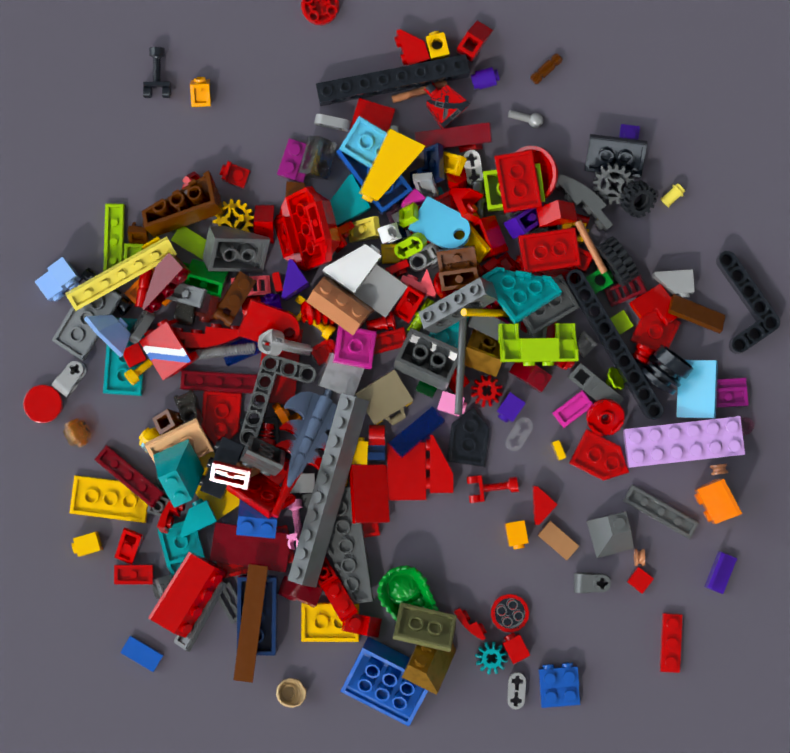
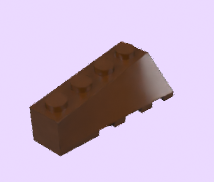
(184, 207)

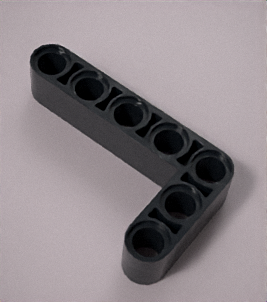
(749, 302)

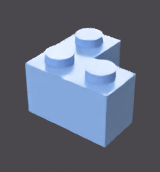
(58, 279)

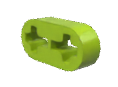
(408, 242)

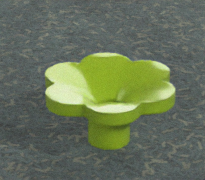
(615, 379)

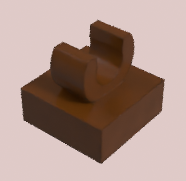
(137, 234)

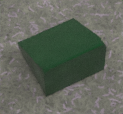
(426, 389)

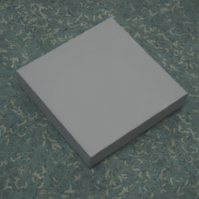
(381, 290)

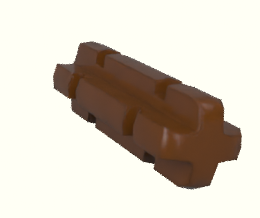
(546, 68)

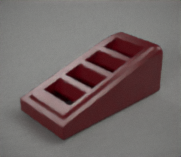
(613, 302)

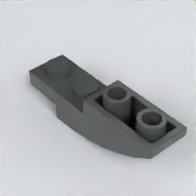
(578, 193)

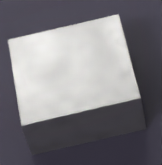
(340, 377)

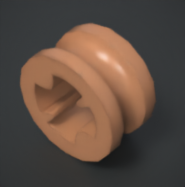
(719, 469)
(639, 557)

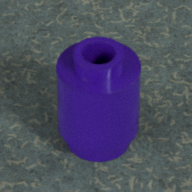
(485, 78)

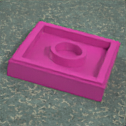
(355, 349)

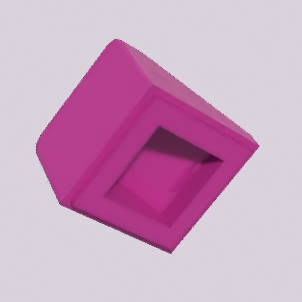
(415, 196)

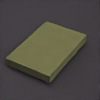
(425, 627)

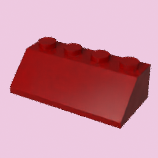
(187, 594)

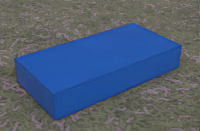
(141, 653)

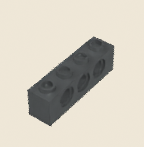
(448, 310)

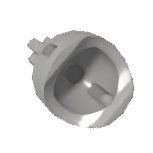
(278, 343)

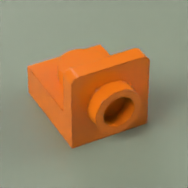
(284, 414)

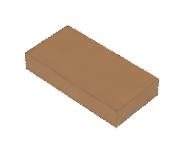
(558, 540)

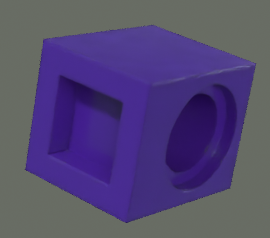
(510, 408)

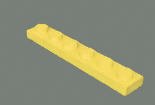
(119, 274)

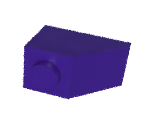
(522, 222)

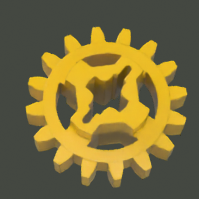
(232, 209)

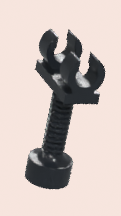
(156, 53)

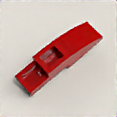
(213, 336)
(336, 592)

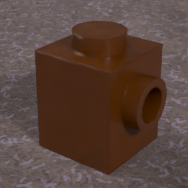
(167, 421)

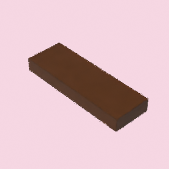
(696, 313)

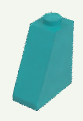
(348, 203)

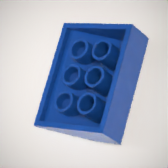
(379, 682)

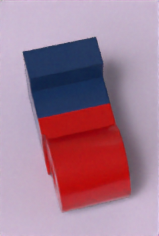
(376, 442)

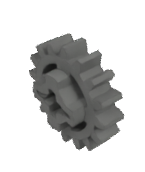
(620, 178)

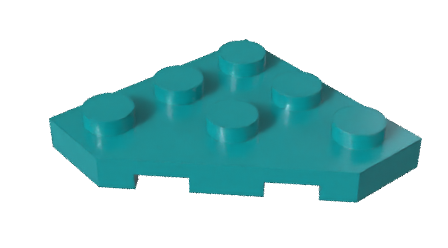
(521, 292)

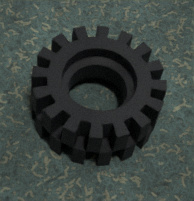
(644, 204)

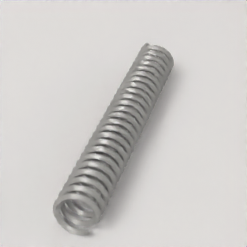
(225, 350)

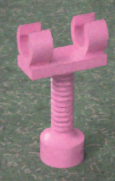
(295, 507)

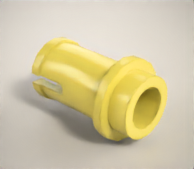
(673, 195)

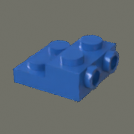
(559, 685)

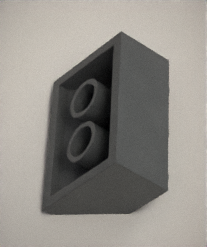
(427, 359)

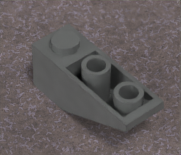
(593, 385)

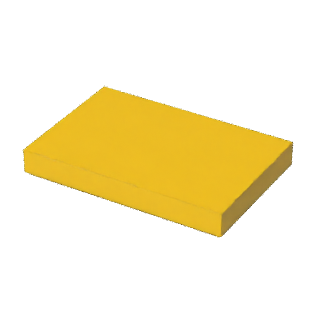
(323, 625)

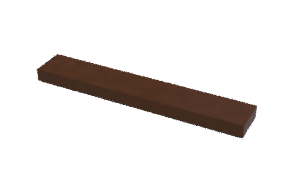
(250, 623)

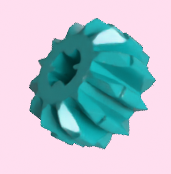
(491, 651)

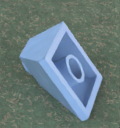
(111, 331)

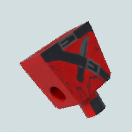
(444, 104)

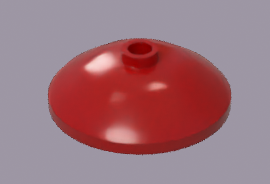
(548, 167)

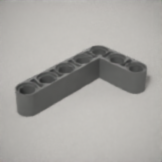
(267, 391)

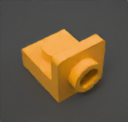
(200, 92)

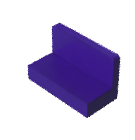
(720, 572)

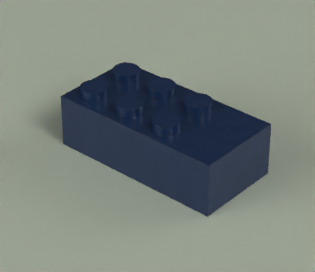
(268, 630)

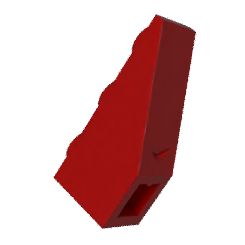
(440, 472)

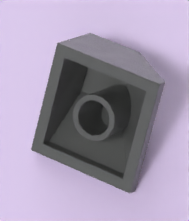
(610, 534)

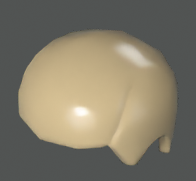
(291, 693)

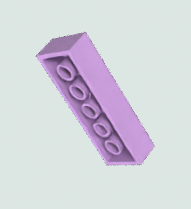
(684, 441)

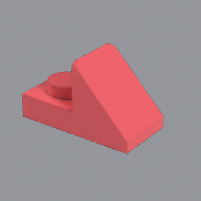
(424, 286)

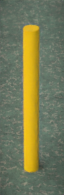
(483, 312)

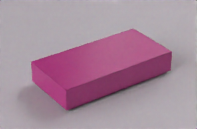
(572, 409)

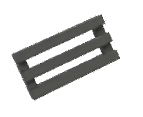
(229, 584)

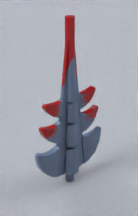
(311, 434)

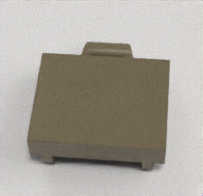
(385, 398)

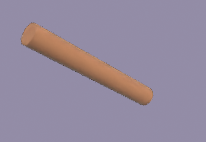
(415, 92)
(591, 247)

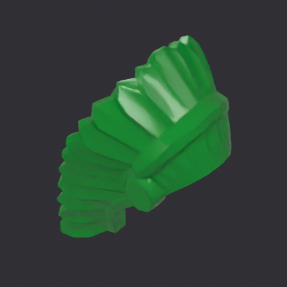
(406, 586)

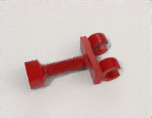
(511, 484)

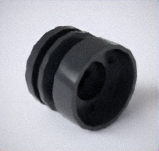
(667, 369)

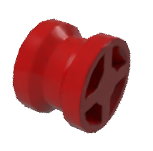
(642, 353)

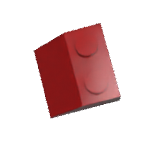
(491, 233)

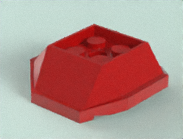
(307, 229)

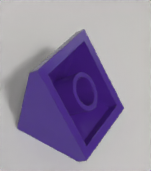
(294, 281)

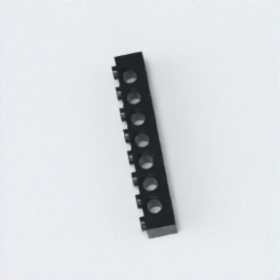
(392, 80)

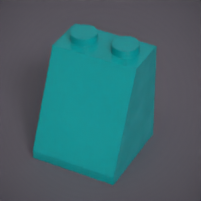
(179, 472)

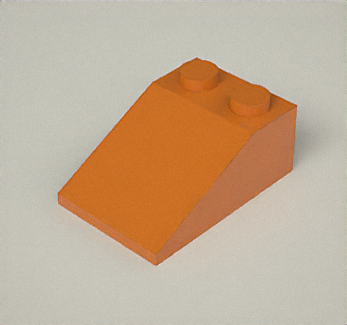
(717, 501)

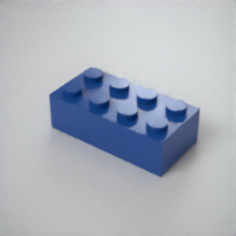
(396, 192)

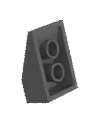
(234, 250)
(263, 456)

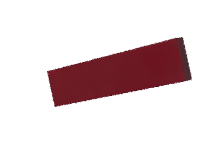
(456, 136)
(217, 381)
(129, 476)

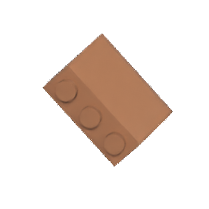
(339, 305)

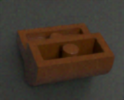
(457, 267)

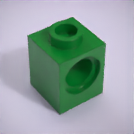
(607, 280)

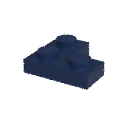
(432, 163)

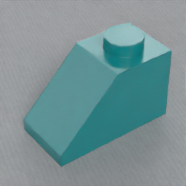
(198, 517)

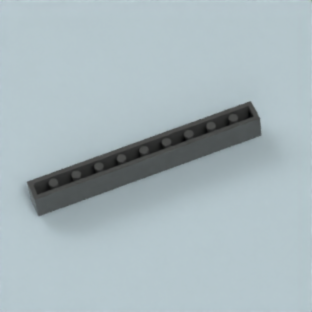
(328, 490)

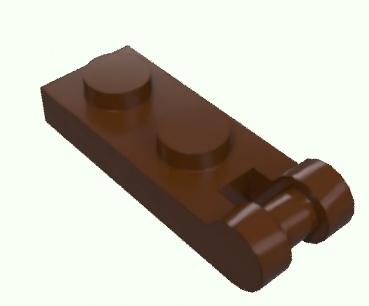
(234, 298)

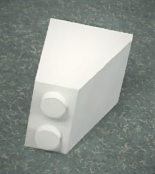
(354, 267)

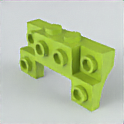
(531, 350)

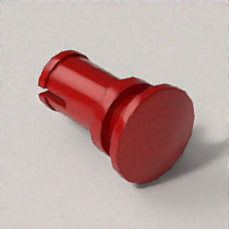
(381, 323)

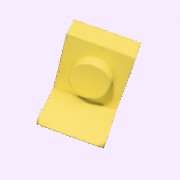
(365, 229)

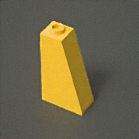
(390, 162)

